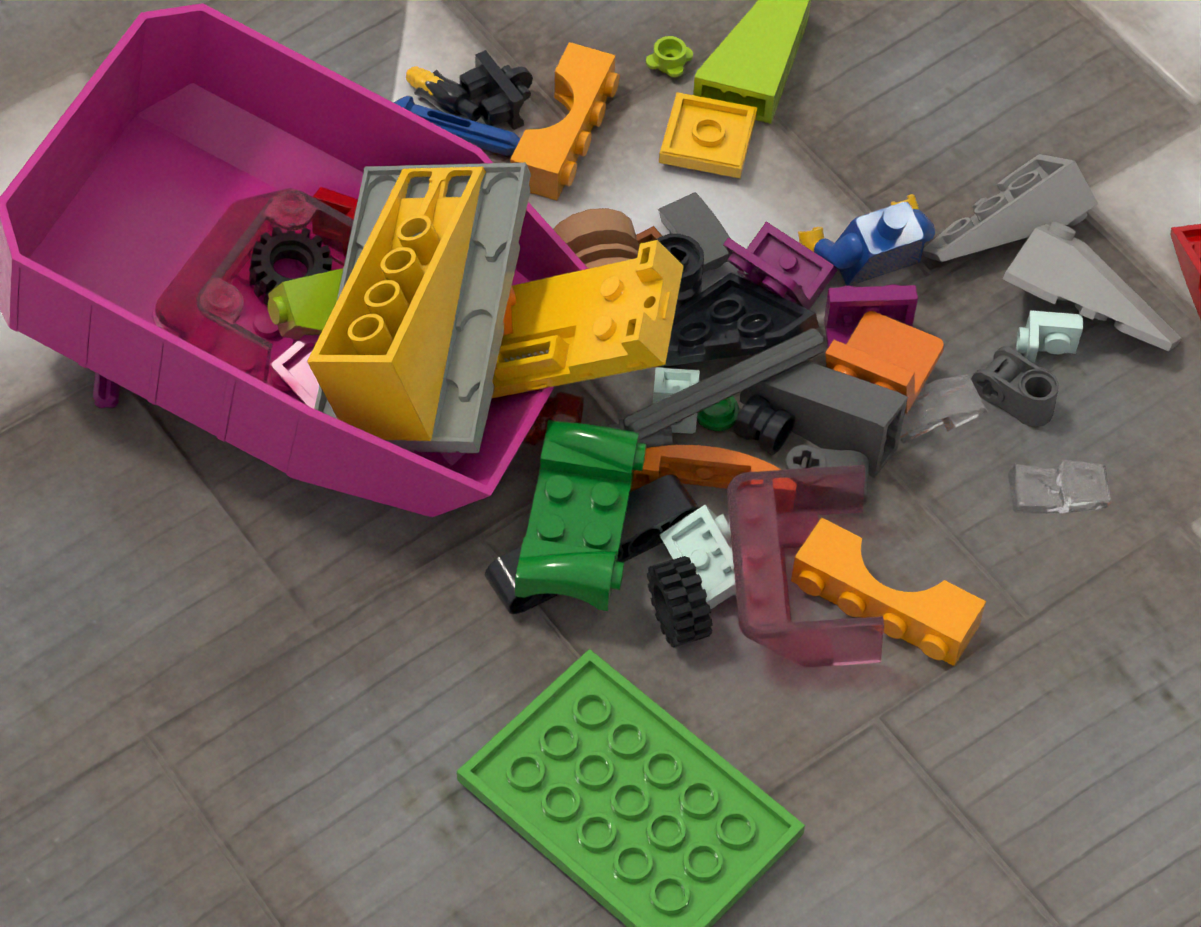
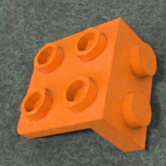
(887, 355)

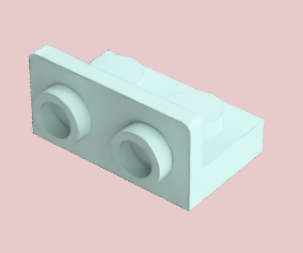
(708, 545)

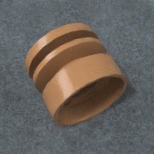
(599, 236)

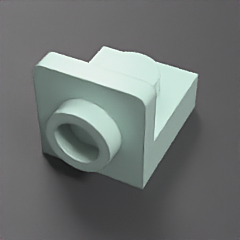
(1050, 333)
(670, 381)

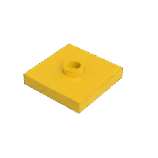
(708, 135)

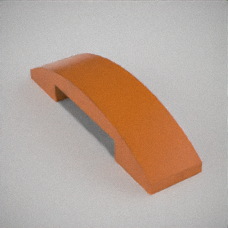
(697, 465)

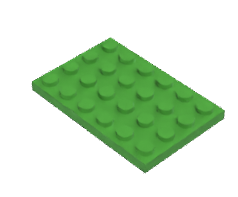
(629, 801)

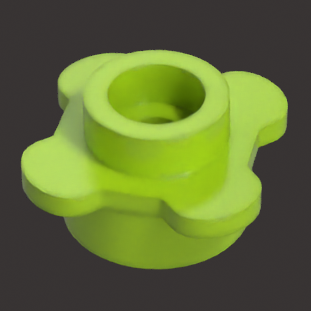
(669, 56)

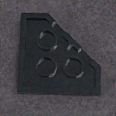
(734, 321)

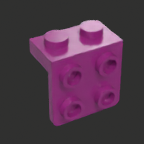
(781, 265)
(849, 303)

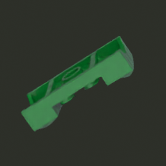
(579, 512)

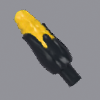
(443, 93)

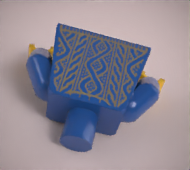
(875, 242)

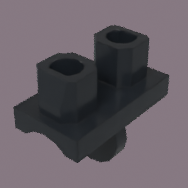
(504, 88)

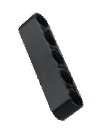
(648, 514)

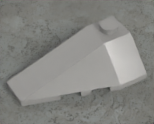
(1031, 196)

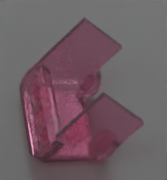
(205, 305)
(778, 513)

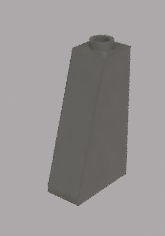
(837, 410)

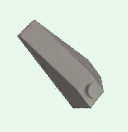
(1067, 269)

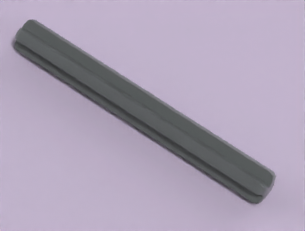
(725, 384)

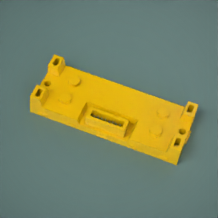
(590, 323)

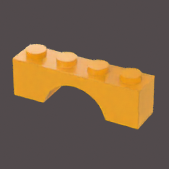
(582, 85)
(932, 619)

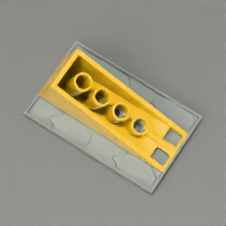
(423, 303)

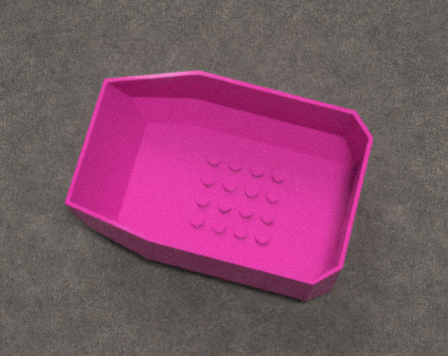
(143, 171)

